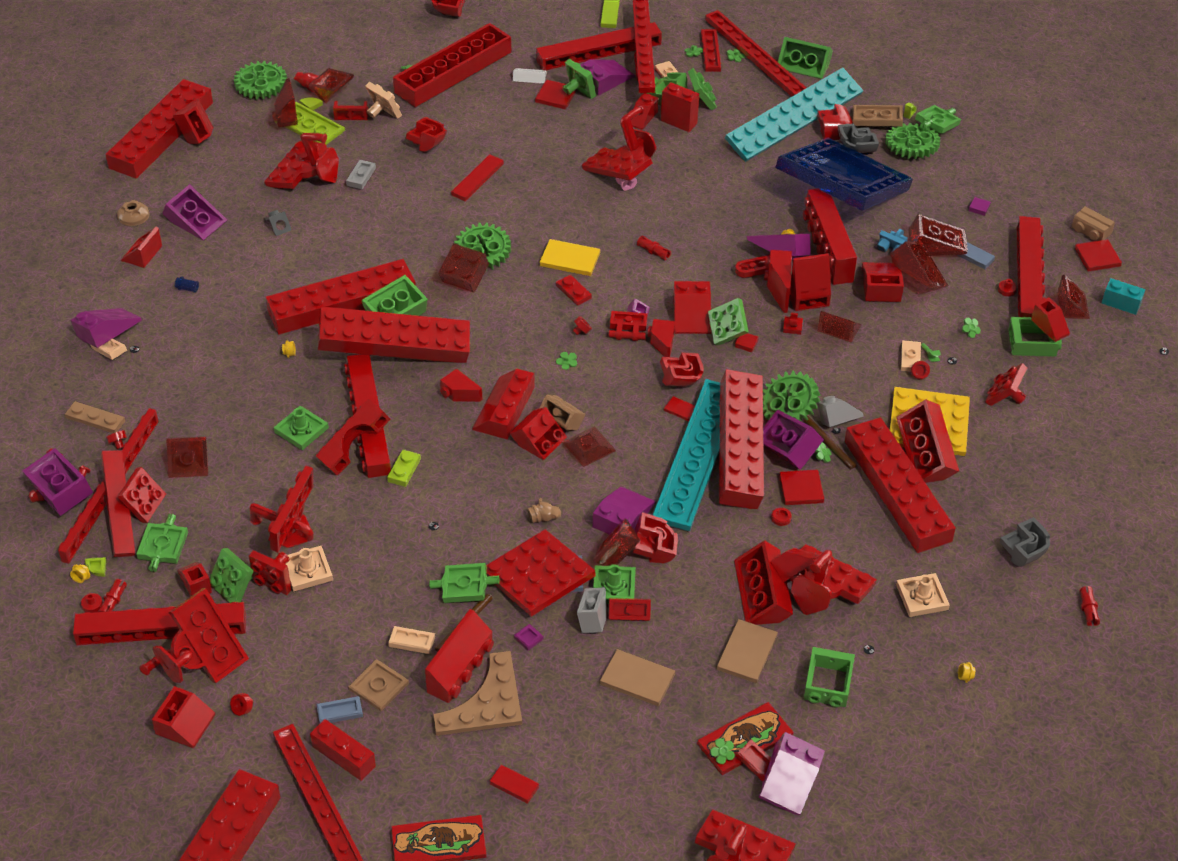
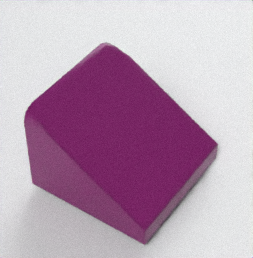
(638, 306)

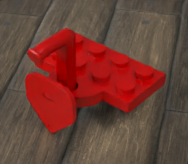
(629, 159)
(305, 161)
(289, 524)
(827, 581)
(206, 639)
(741, 841)

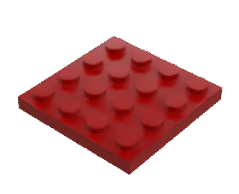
(539, 572)

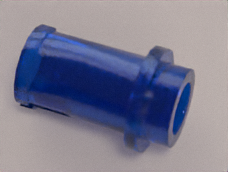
(186, 284)

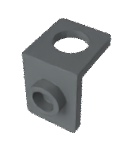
(273, 217)

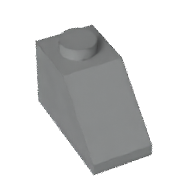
(836, 411)
(592, 610)

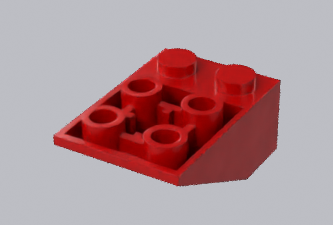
(810, 282)
(882, 282)

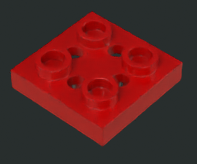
(1007, 385)
(138, 498)
(271, 572)

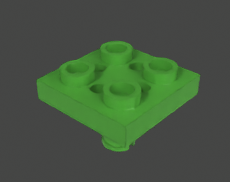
(579, 79)
(703, 88)
(732, 320)
(301, 422)
(235, 576)
(614, 580)

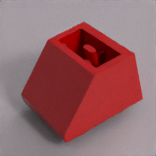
(194, 122)
(539, 433)
(182, 717)

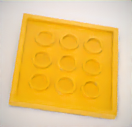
(953, 407)

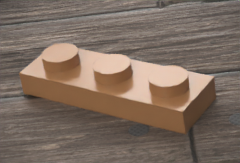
(95, 417)

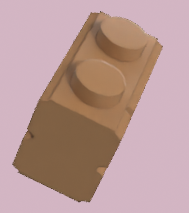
(1092, 224)
(563, 412)

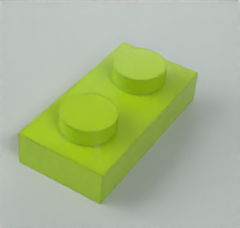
(404, 468)

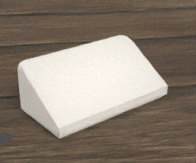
(529, 75)

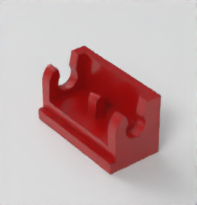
(350, 112)

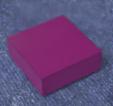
(979, 206)
(528, 637)

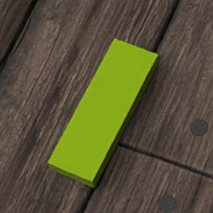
(610, 13)

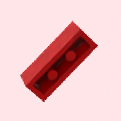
(343, 749)

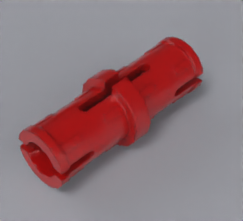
(653, 247)
(113, 596)
(1089, 606)

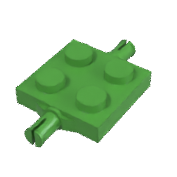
(938, 119)
(162, 543)
(464, 582)

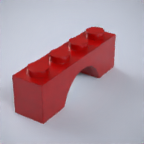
(336, 452)

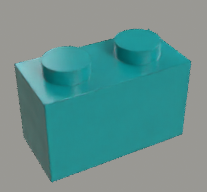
(1123, 296)

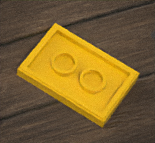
(570, 257)

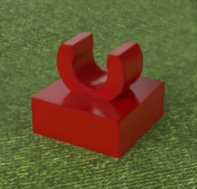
(793, 324)

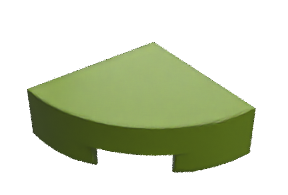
(311, 103)
(909, 110)
(97, 566)

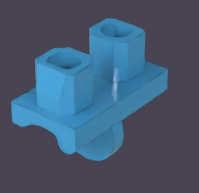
(891, 239)

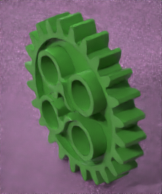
(260, 80)
(912, 141)
(492, 240)
(802, 395)

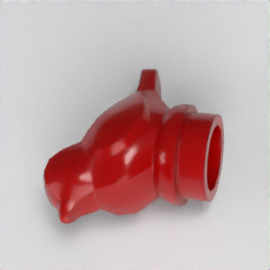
(305, 79)

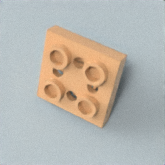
(382, 101)
(307, 565)
(921, 589)

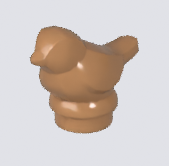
(543, 511)

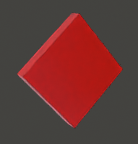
(554, 95)
(1098, 255)
(801, 487)

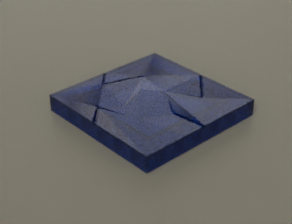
(844, 173)

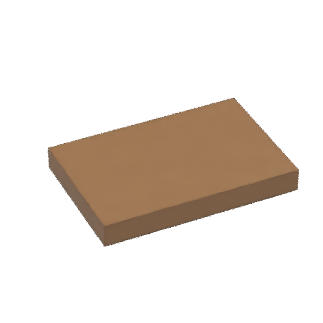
(878, 115)
(747, 651)
(637, 677)

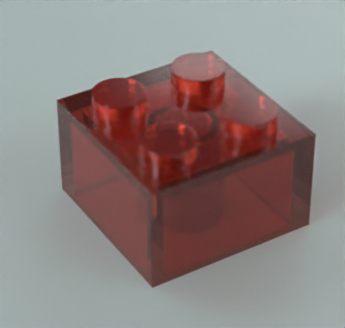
(463, 268)

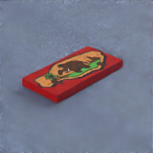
(760, 725)
(440, 840)

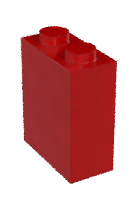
(679, 107)

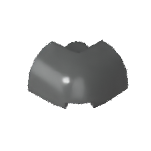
(858, 138)
(1027, 542)

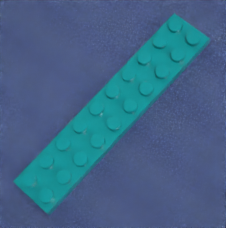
(792, 114)
(693, 461)

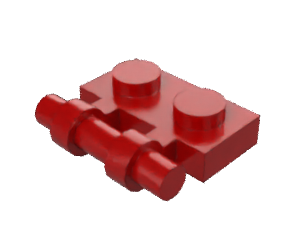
(628, 321)

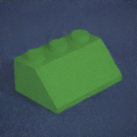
(805, 57)
(397, 298)

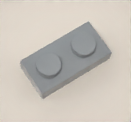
(361, 174)

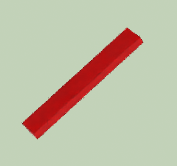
(118, 512)

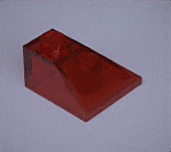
(285, 107)
(589, 446)
(187, 456)

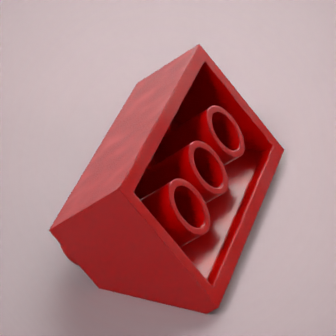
(505, 403)
(928, 441)
(761, 589)
(458, 657)

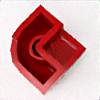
(449, 7)
(831, 119)
(427, 134)
(682, 370)
(656, 539)

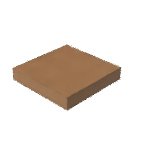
(378, 685)

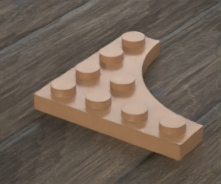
(491, 707)

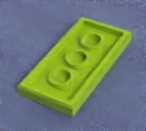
(313, 122)

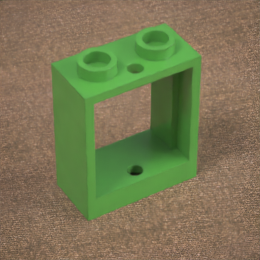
(1028, 348)
(841, 662)

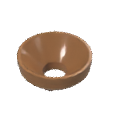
(135, 216)

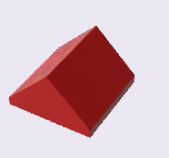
(144, 248)

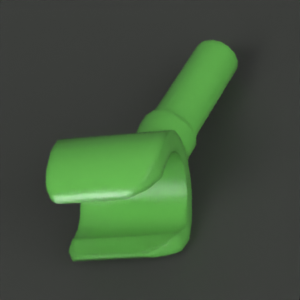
(932, 355)

